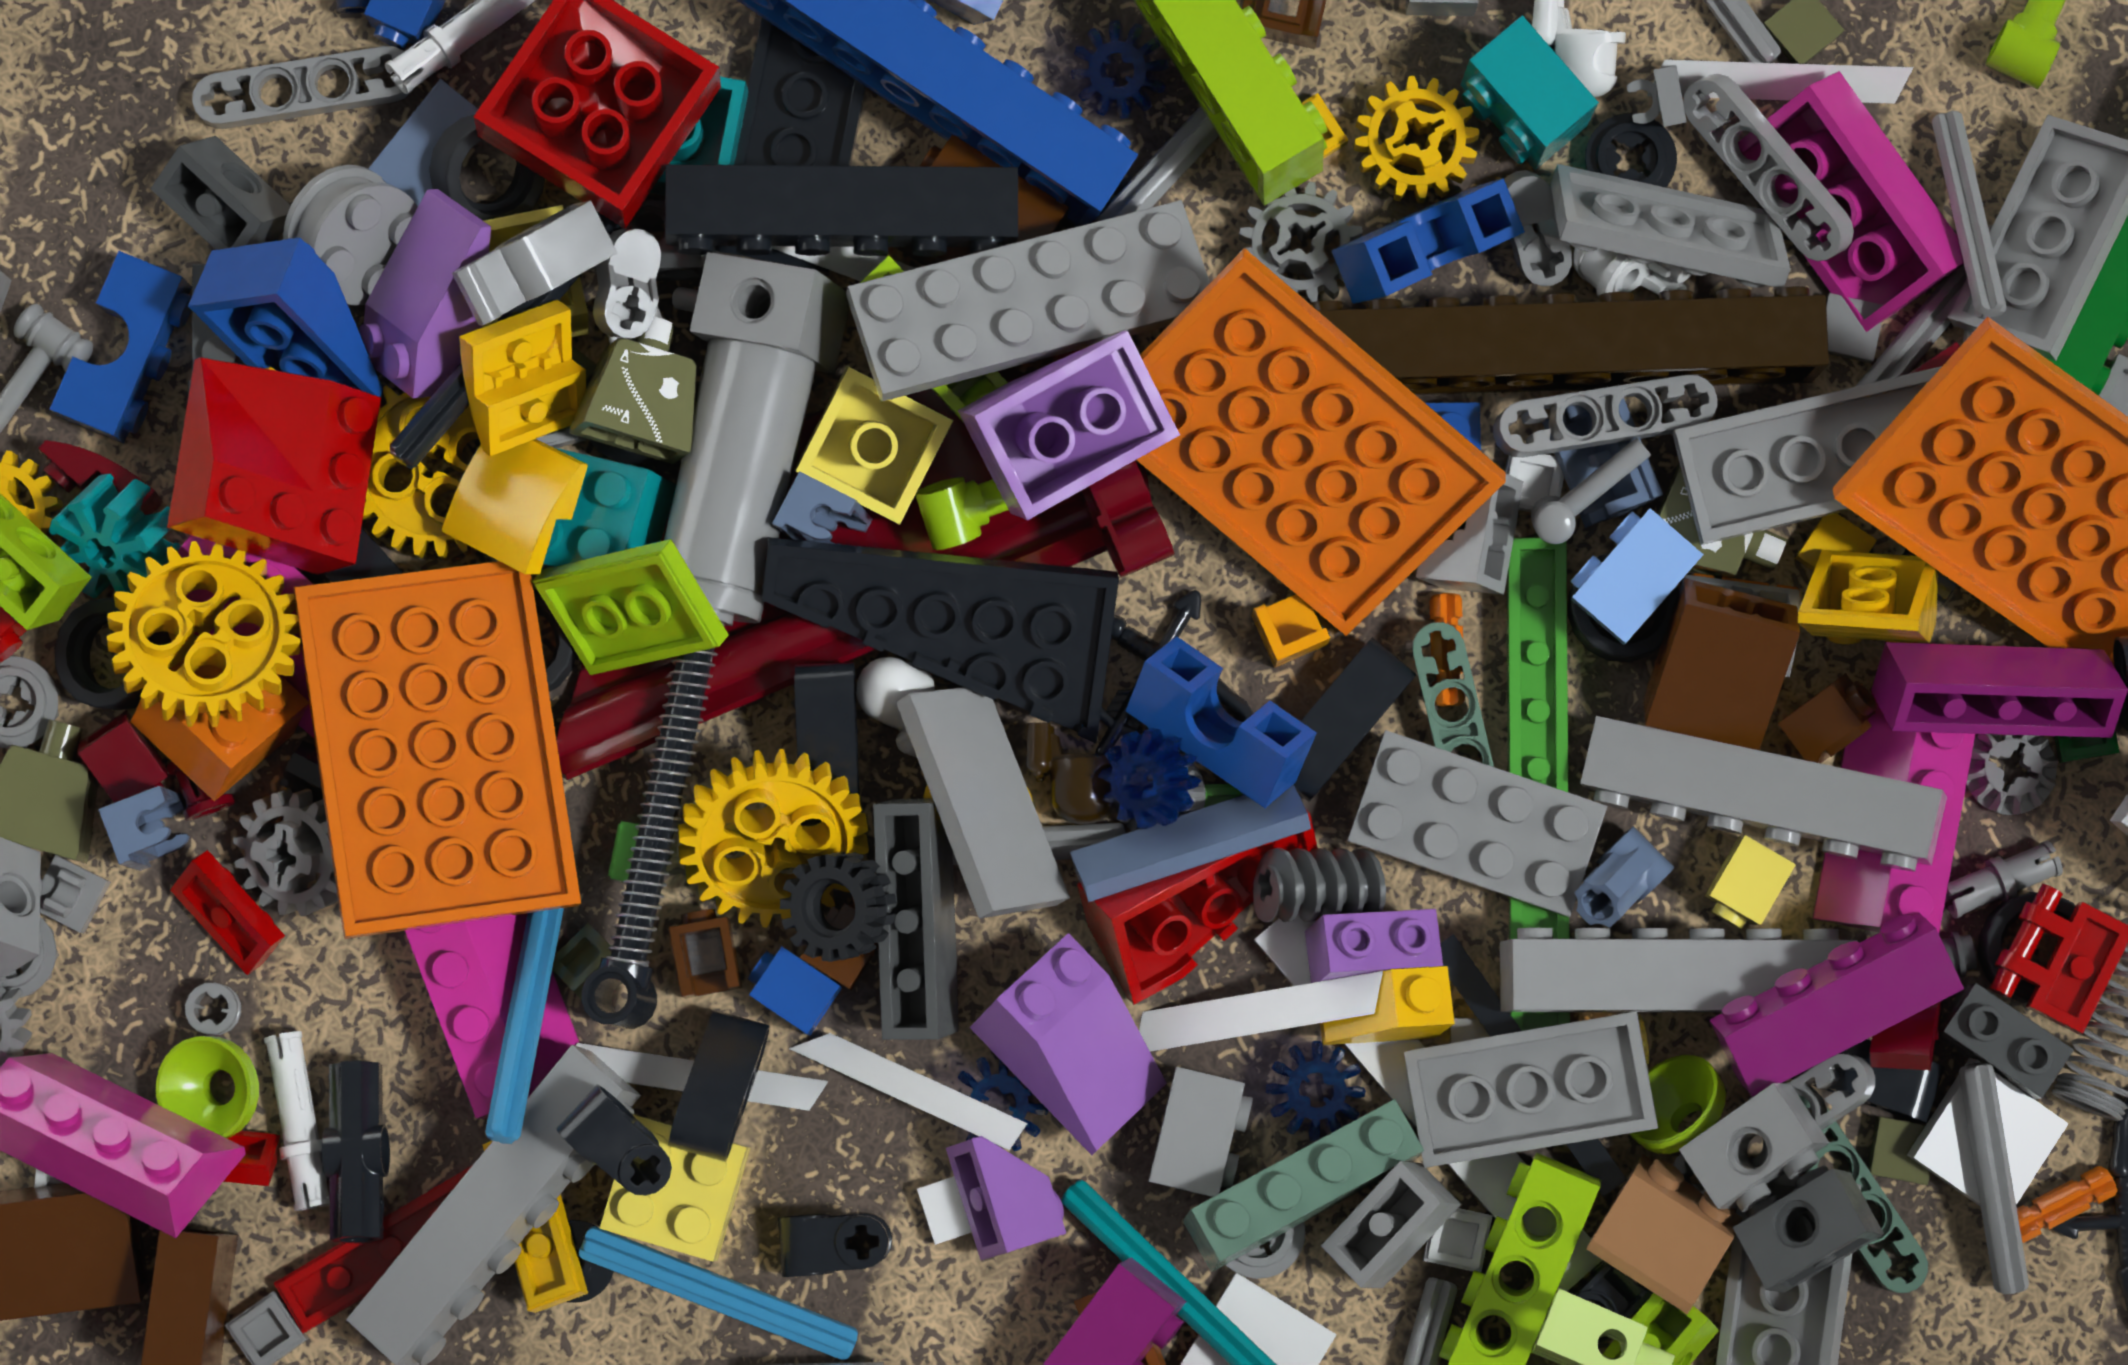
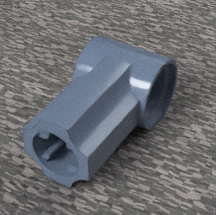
(1623, 877)

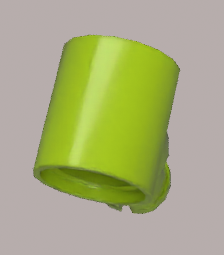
(2028, 43)
(957, 510)

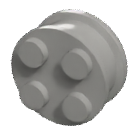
(351, 225)

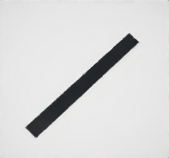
(1487, 1009)

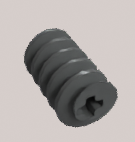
(1317, 883)

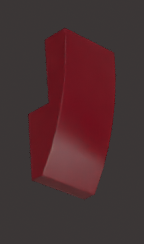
(79, 467)
(1908, 1042)

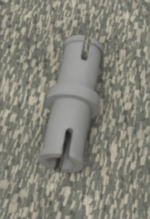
(2002, 879)

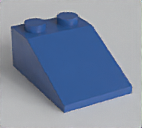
(284, 312)

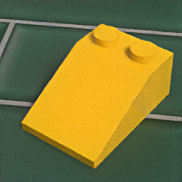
(1870, 598)

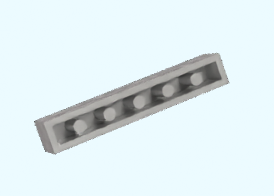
(1765, 792)
(1649, 969)
(484, 1219)

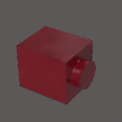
(122, 758)

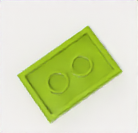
(630, 607)

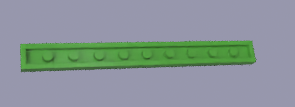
(1537, 703)

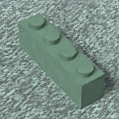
(1302, 1185)

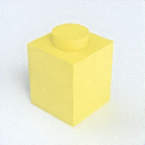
(1748, 883)

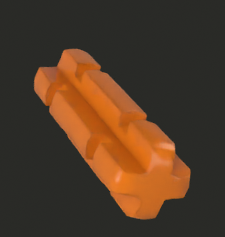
(1446, 609)
(2065, 1202)

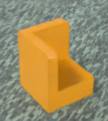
(1289, 629)

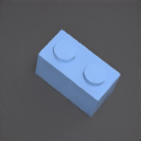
(1634, 575)

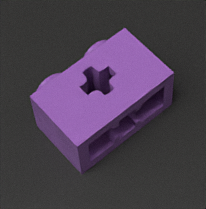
(1372, 943)

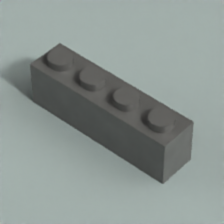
(920, 950)

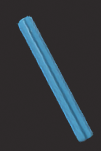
(523, 1026)
(718, 1293)

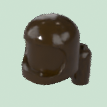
(1073, 777)

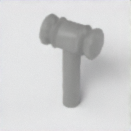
(50, 343)
(1555, 516)

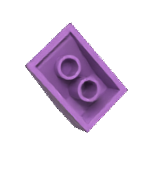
(416, 303)
(1068, 424)
(1073, 1044)

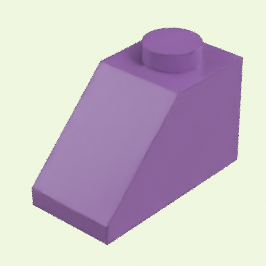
(1004, 1198)

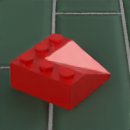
(598, 103)
(274, 464)

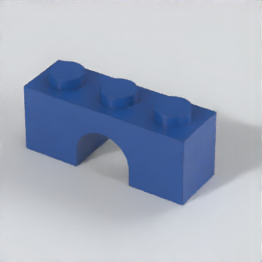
(1426, 240)
(112, 394)
(1181, 698)

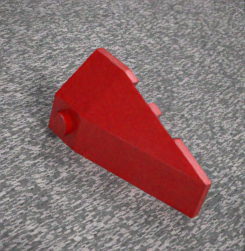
(1161, 924)

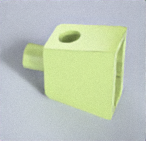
(1573, 1332)

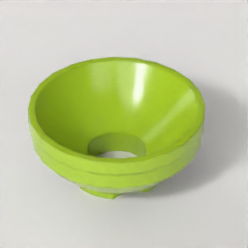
(186, 1079)
(1678, 1089)

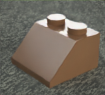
(1664, 1233)

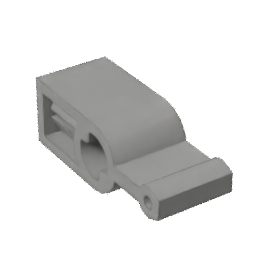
(535, 262)

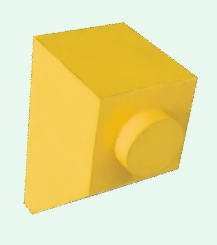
(1408, 1007)

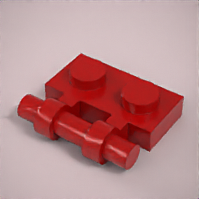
(2078, 967)

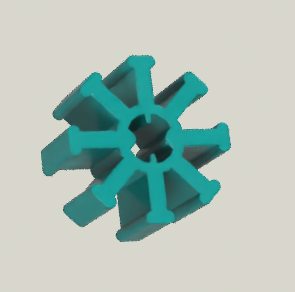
(112, 533)

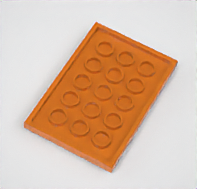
(1306, 445)
(2009, 490)
(436, 748)

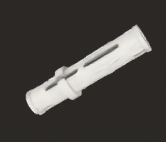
(446, 43)
(297, 1121)

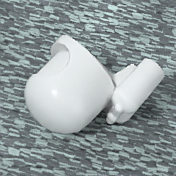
(1585, 52)
(1617, 273)
(884, 684)

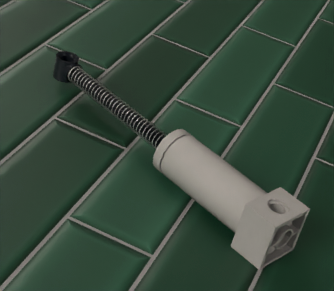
(765, 341)

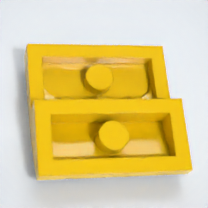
(522, 377)
(513, 501)

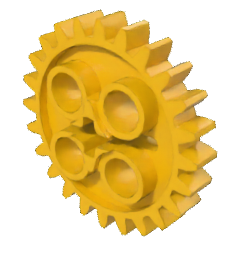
(413, 510)
(162, 605)
(767, 835)

